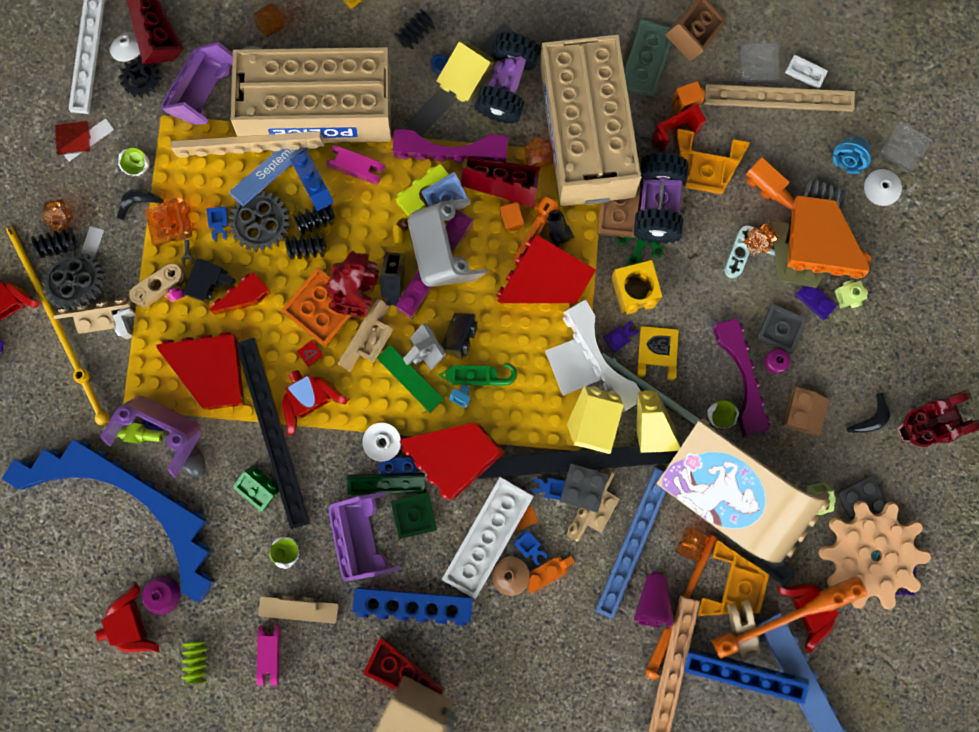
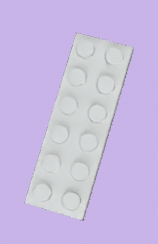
(487, 538)

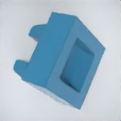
(460, 397)

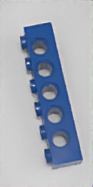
(362, 607)
(747, 675)

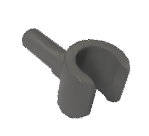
(187, 254)

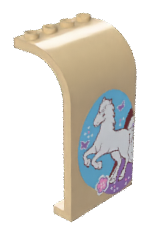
(740, 494)

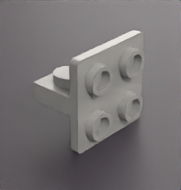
(425, 348)

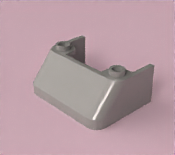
(433, 248)

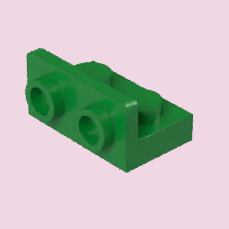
(256, 488)

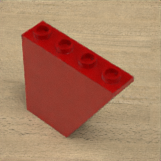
(545, 276)
(207, 368)
(453, 456)

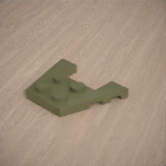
(788, 274)

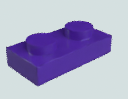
(816, 301)

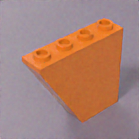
(823, 240)

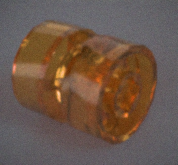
(692, 544)

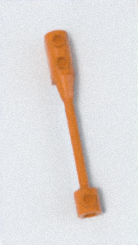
(774, 186)
(828, 600)

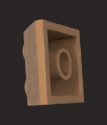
(805, 411)

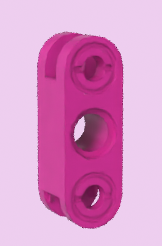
(355, 165)
(268, 655)

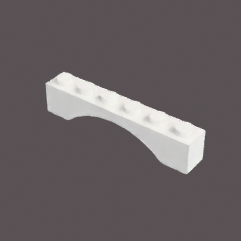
(582, 322)

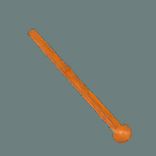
(662, 645)

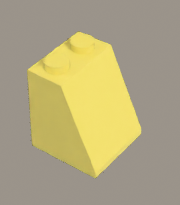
(466, 71)
(595, 419)
(654, 424)

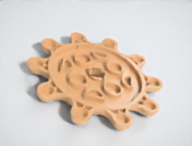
(876, 532)

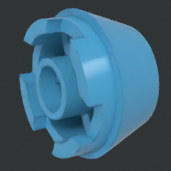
(852, 154)

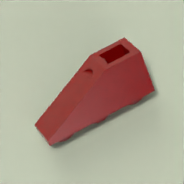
(246, 294)

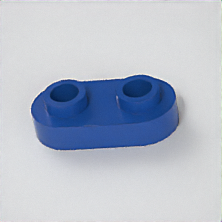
(398, 466)

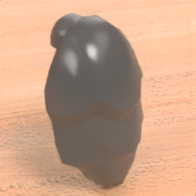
(194, 464)

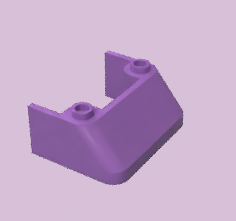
(196, 82)
(183, 430)
(355, 539)

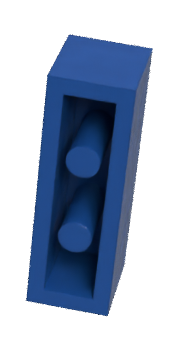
(312, 180)

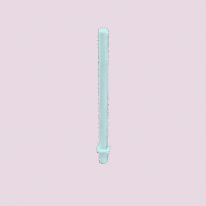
(645, 386)

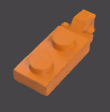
(548, 573)

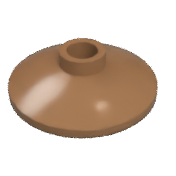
(520, 576)

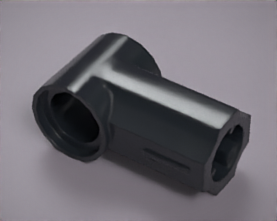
(560, 231)

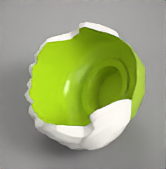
(133, 161)
(723, 414)
(284, 552)

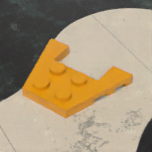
(709, 171)
(743, 582)

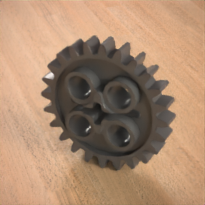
(265, 237)
(73, 280)

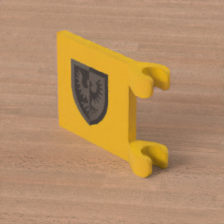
(658, 348)

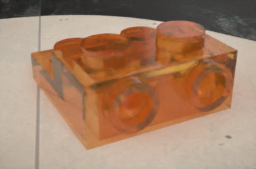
(169, 222)

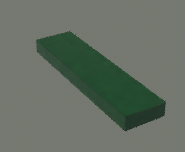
(389, 483)

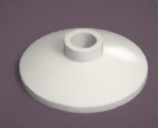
(125, 47)
(877, 193)
(372, 444)

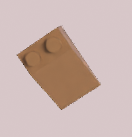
(696, 28)

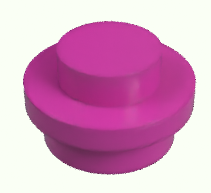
(175, 294)

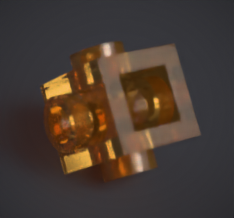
(269, 19)
(539, 153)
(56, 215)
(760, 239)

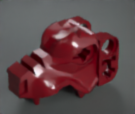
(348, 281)
(937, 422)

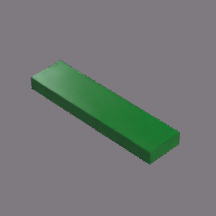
(410, 379)

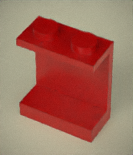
(691, 116)

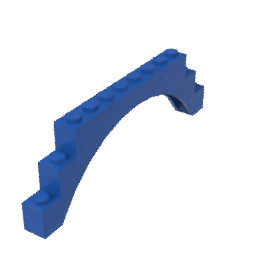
(177, 520)

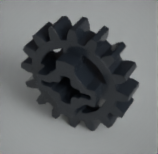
(142, 85)

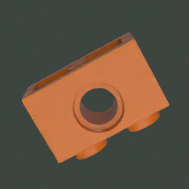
(687, 97)

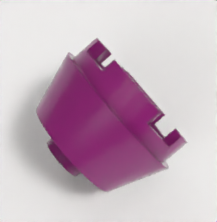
(160, 595)

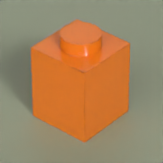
(511, 216)

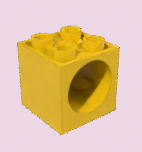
(643, 271)

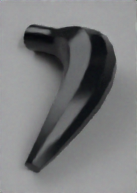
(134, 196)
(877, 421)

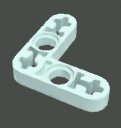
(739, 243)

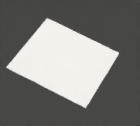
(571, 367)

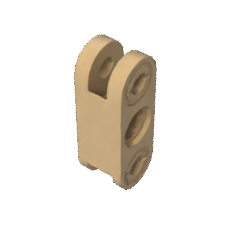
(167, 281)
(741, 622)

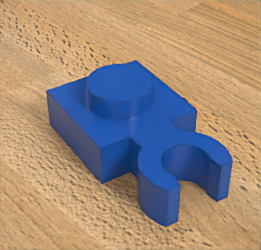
(218, 220)
(553, 488)
(528, 546)

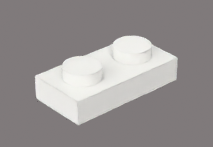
(806, 71)

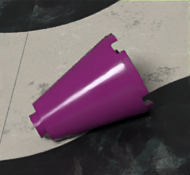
(655, 603)

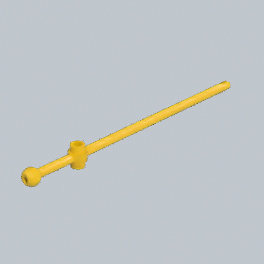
(101, 417)

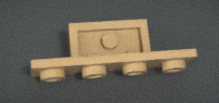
(94, 316)
(369, 338)
(592, 519)
(302, 610)

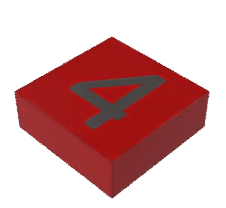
(310, 353)

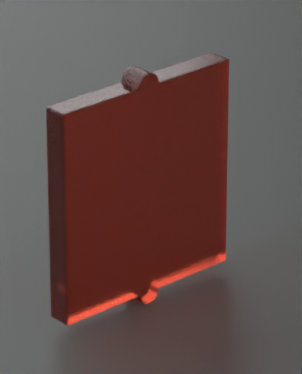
(72, 138)

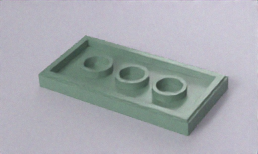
(647, 58)

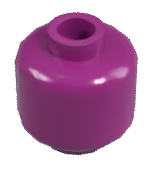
(771, 364)

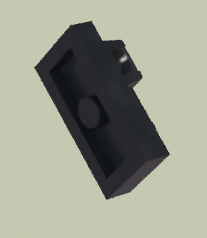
(778, 570)

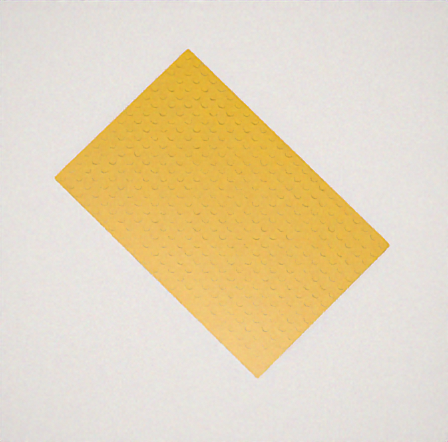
(519, 414)

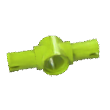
(138, 433)

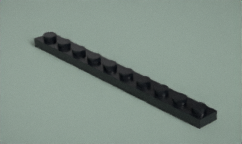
(273, 433)

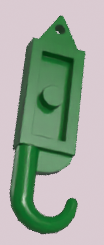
(477, 375)

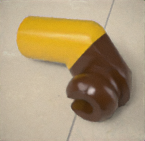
(398, 230)

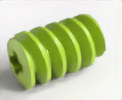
(194, 662)

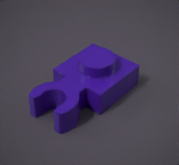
(618, 338)

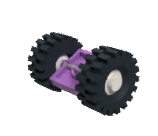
(512, 56)
(661, 198)

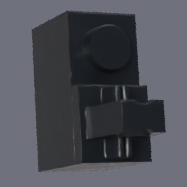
(392, 277)
(204, 279)

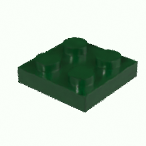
(413, 515)

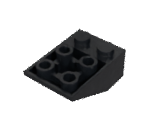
(458, 335)

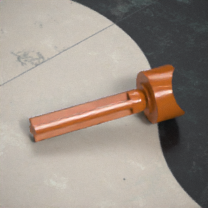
(543, 206)

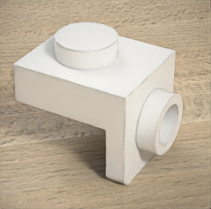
(122, 327)

